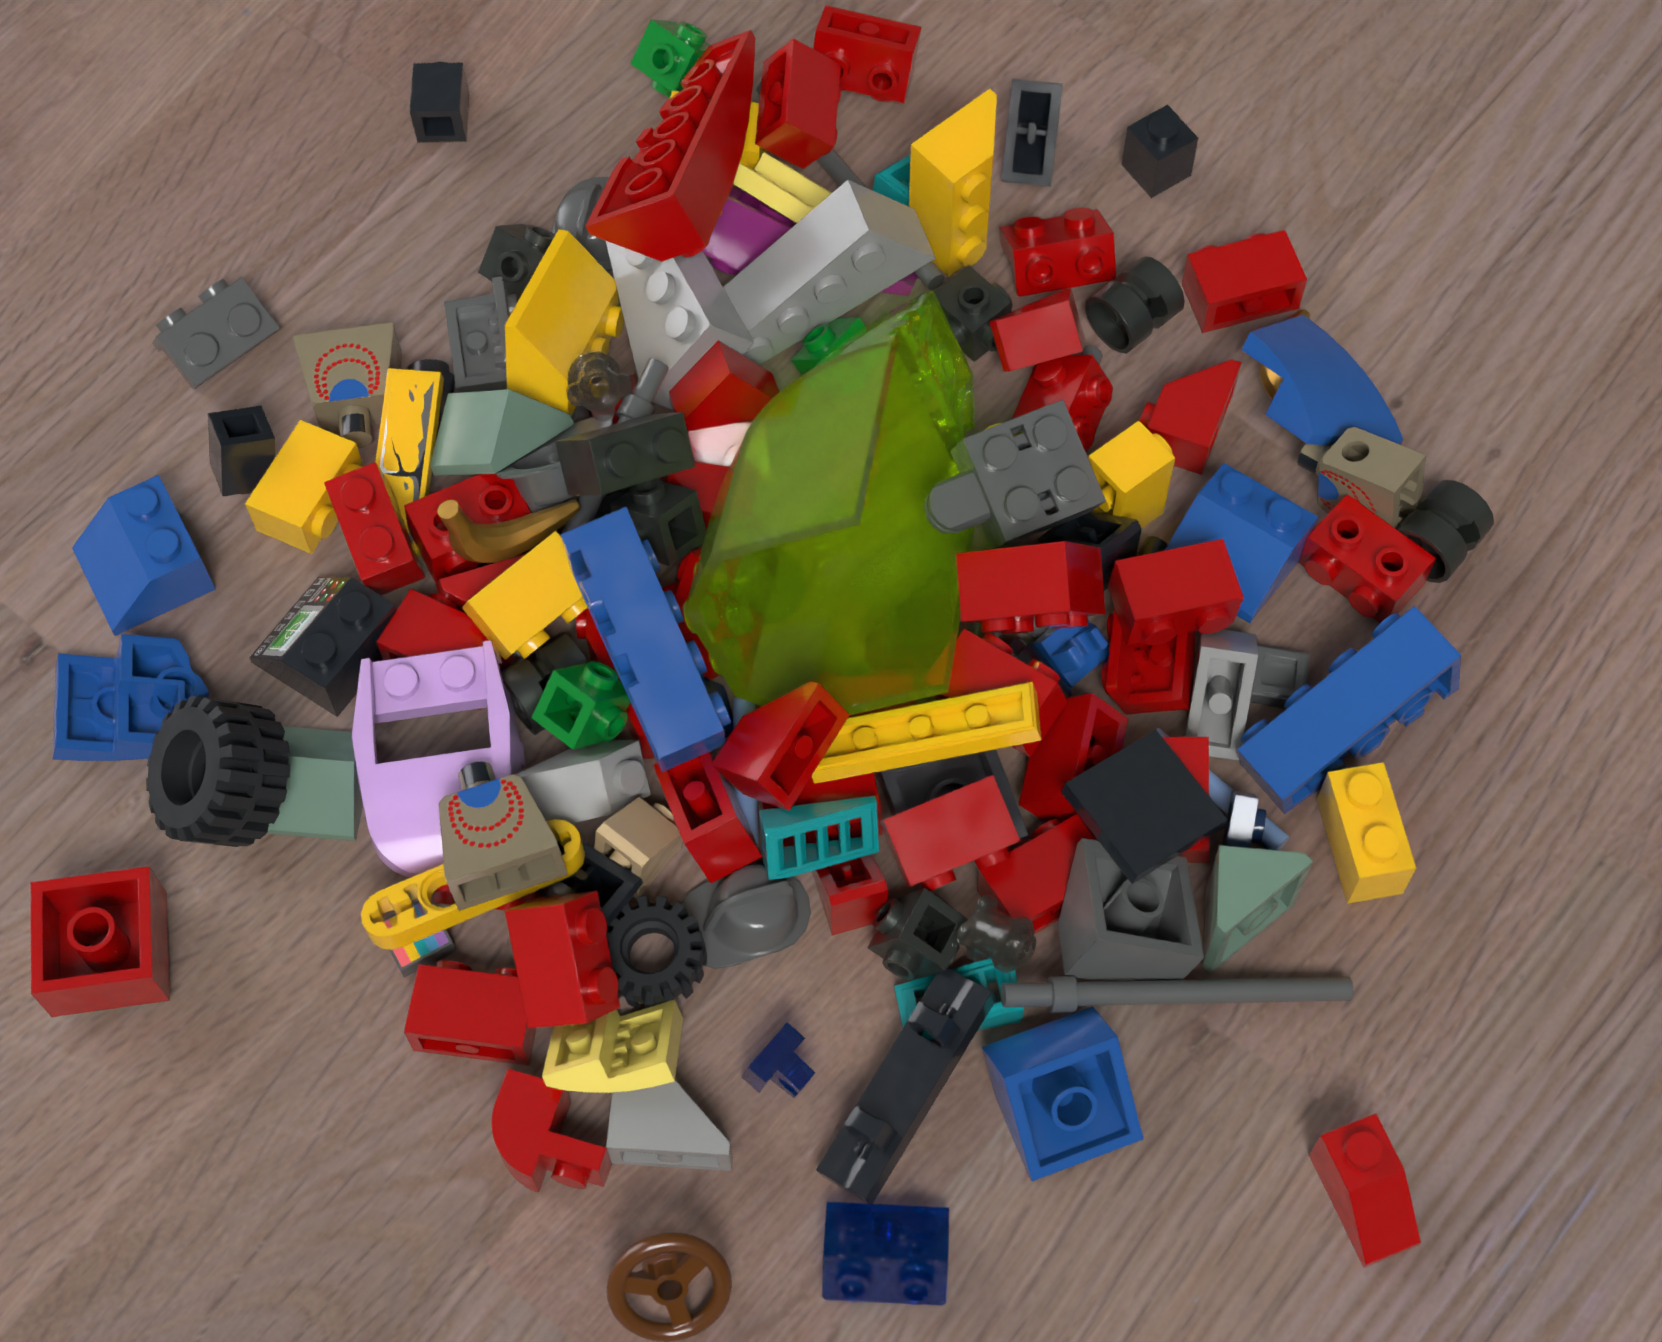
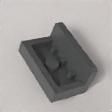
(215, 332)
(478, 339)

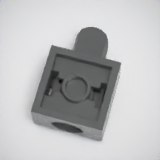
(1016, 476)

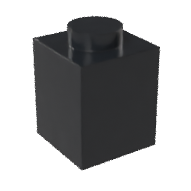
(439, 102)
(1159, 151)
(240, 448)

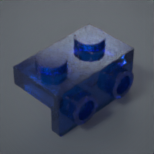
(885, 1253)

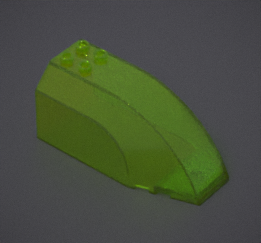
(822, 527)

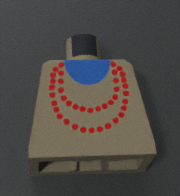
(348, 376)
(1370, 470)
(494, 838)

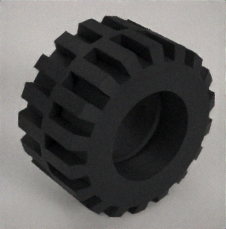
(217, 772)

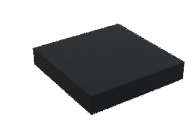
(1143, 806)

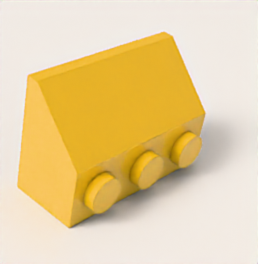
(953, 183)
(560, 315)

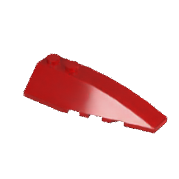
(687, 165)

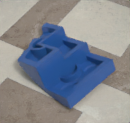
(1320, 385)
(118, 704)

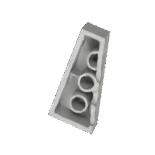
(826, 267)
(674, 312)

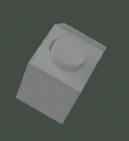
(1222, 690)
(588, 781)
(664, 1130)

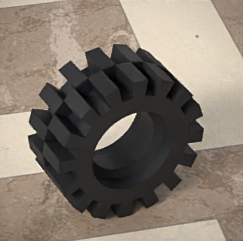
(678, 974)

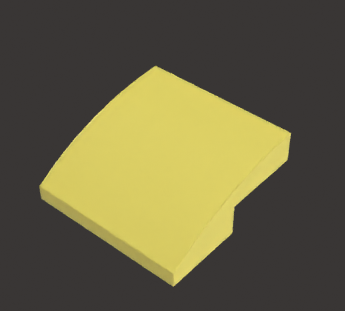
(781, 187)
(616, 1051)

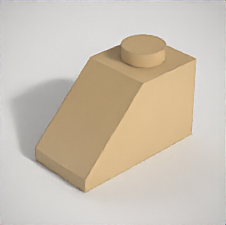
(640, 840)

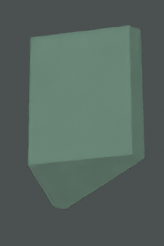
(492, 430)
(322, 786)
(1246, 896)

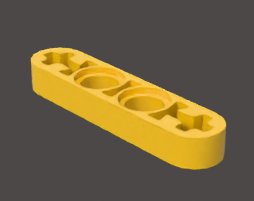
(436, 919)

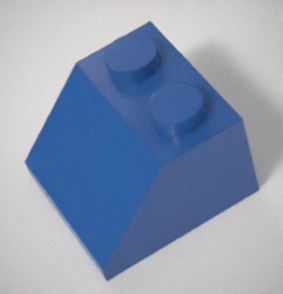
(1258, 528)
(140, 557)
(1064, 1092)

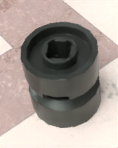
(1134, 304)
(1448, 526)
(523, 676)

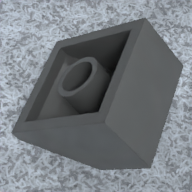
(1126, 928)

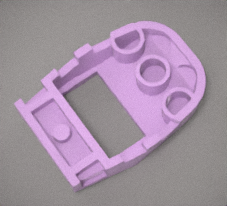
(405, 794)

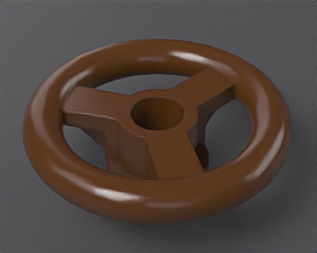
(666, 1271)

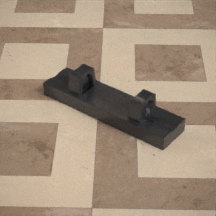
(906, 1085)

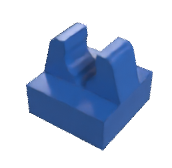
(1073, 651)

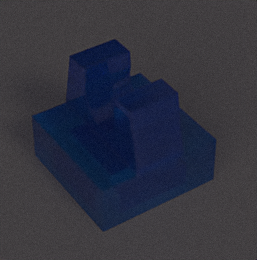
(780, 1064)

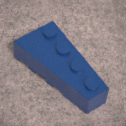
(645, 640)
(1350, 708)

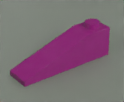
(750, 229)

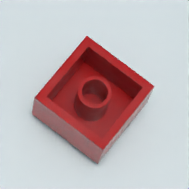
(1030, 584)
(99, 941)

